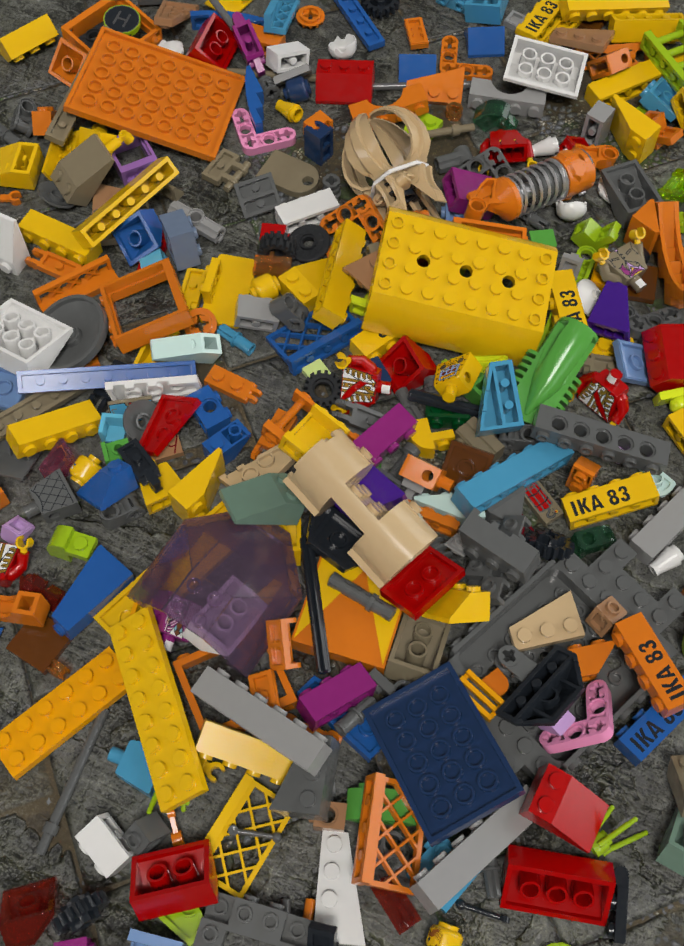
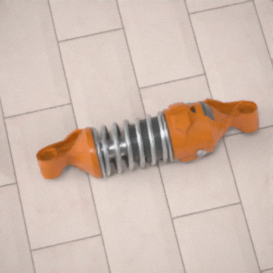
(542, 184)

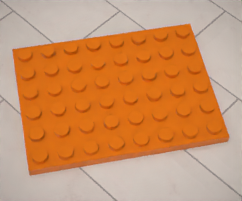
(155, 94)

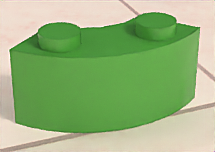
(354, 805)

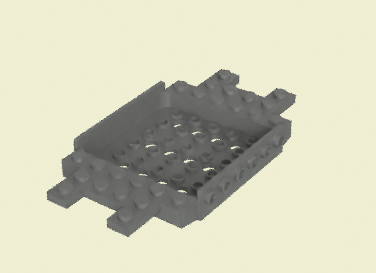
(589, 588)

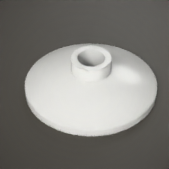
(588, 294)

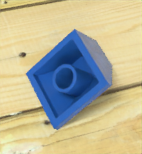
(139, 235)
(109, 485)

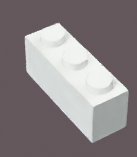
(306, 209)

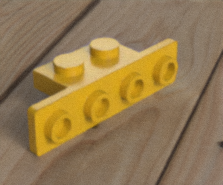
(57, 152)

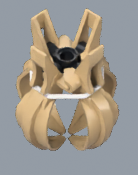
(409, 175)

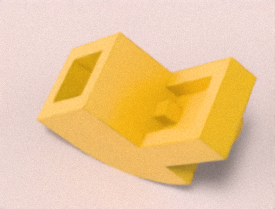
(429, 442)

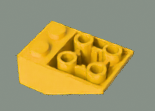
(20, 165)

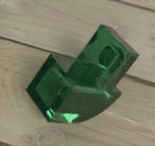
(493, 114)

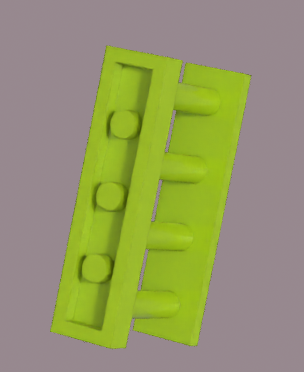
(663, 58)

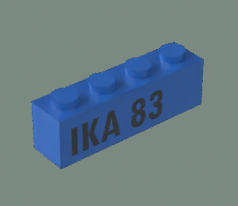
(645, 733)

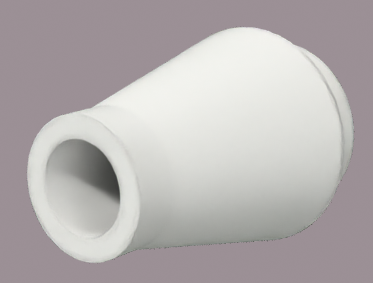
(546, 147)
(668, 559)

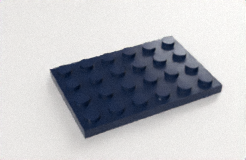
(442, 754)

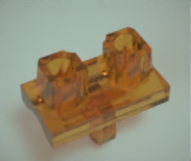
(271, 264)

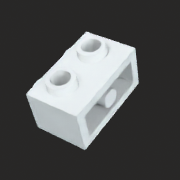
(286, 56)
(105, 845)

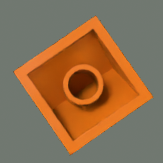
(66, 62)
(646, 218)

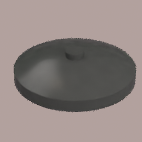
(88, 325)

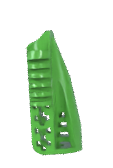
(551, 372)

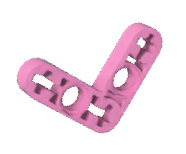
(257, 140)
(555, 744)

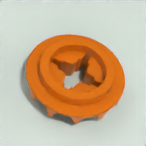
(304, 13)
(206, 316)

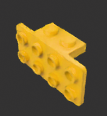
(223, 283)

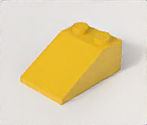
(633, 130)
(304, 282)
(197, 490)

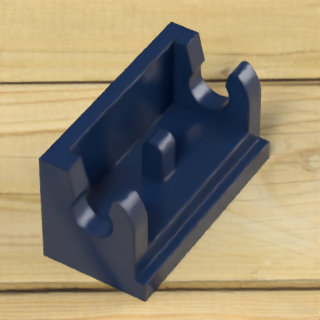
(318, 143)

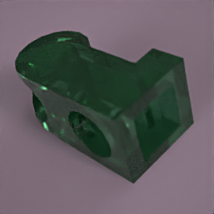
(593, 540)

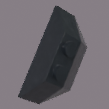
(546, 691)

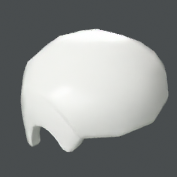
(343, 48)
(571, 211)

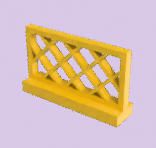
(225, 820)

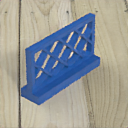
(322, 347)

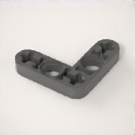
(487, 164)
(641, 323)

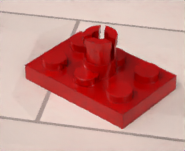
(422, 582)

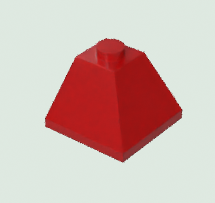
(407, 364)

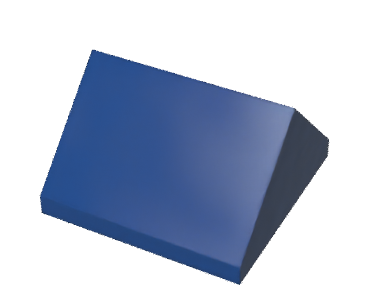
(485, 41)
(415, 66)

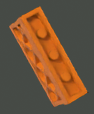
(369, 835)

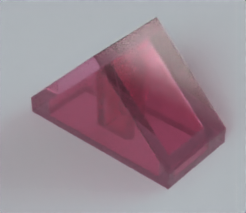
(58, 457)

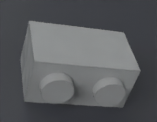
(597, 123)
(254, 314)

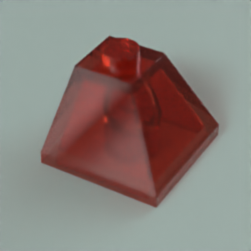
(27, 912)

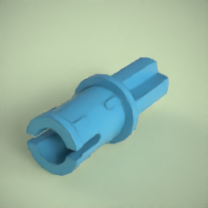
(236, 339)

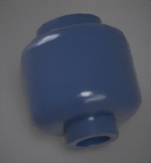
(297, 90)

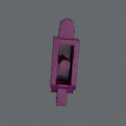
(248, 43)

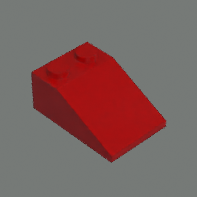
(564, 807)

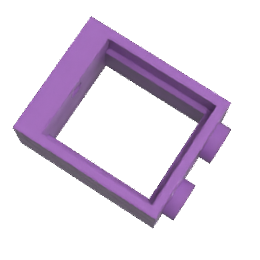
(131, 170)

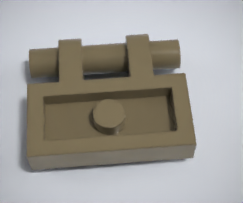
(219, 170)

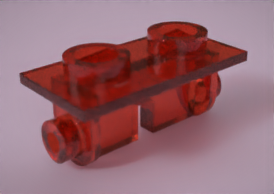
(36, 584)
(397, 908)

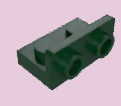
(442, 418)

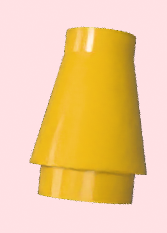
(291, 111)

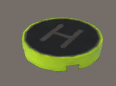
(122, 19)

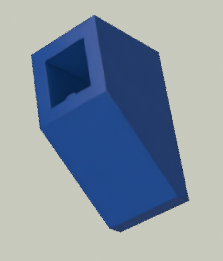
(229, 439)

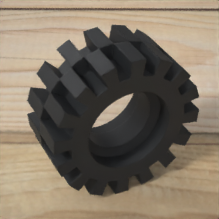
(279, 243)
(325, 379)

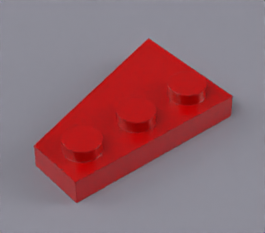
(166, 422)

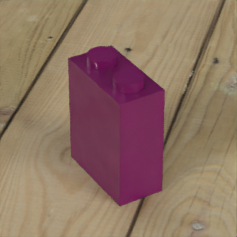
(457, 185)

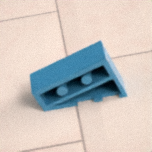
(485, 11)
(499, 401)

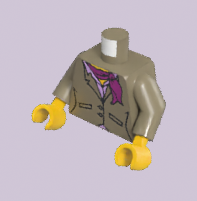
(625, 263)

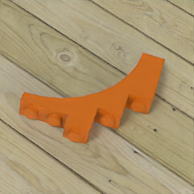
(670, 253)

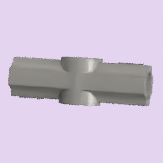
(203, 225)

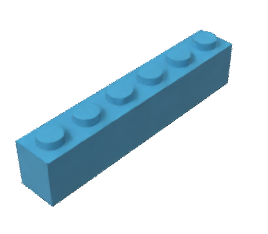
(506, 477)

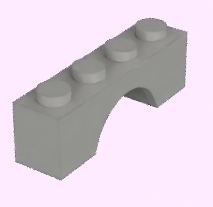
(526, 103)

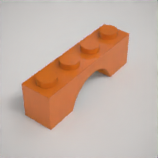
(412, 98)
(24, 608)

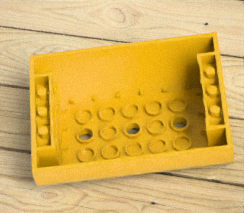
(453, 311)

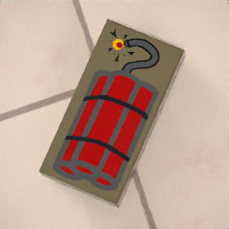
(542, 504)

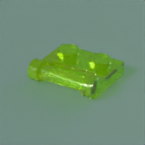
(674, 187)

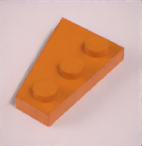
(442, 87)

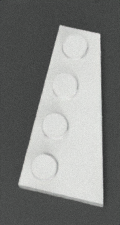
(153, 386)
(336, 896)

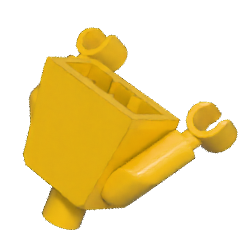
(109, 140)

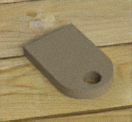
(290, 174)

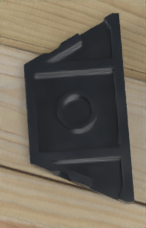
(332, 537)

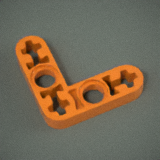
(447, 65)
(363, 214)

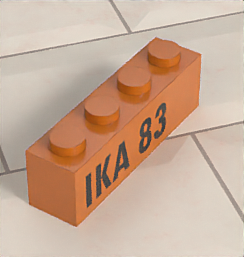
(651, 663)

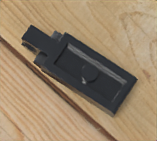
(142, 464)

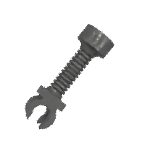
(408, 448)

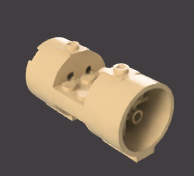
(331, 476)

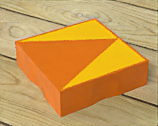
(350, 629)

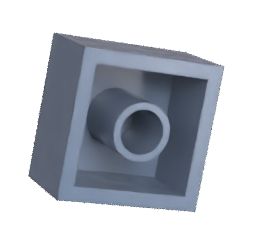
(181, 239)

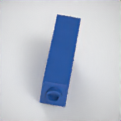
(91, 591)

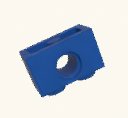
(210, 421)

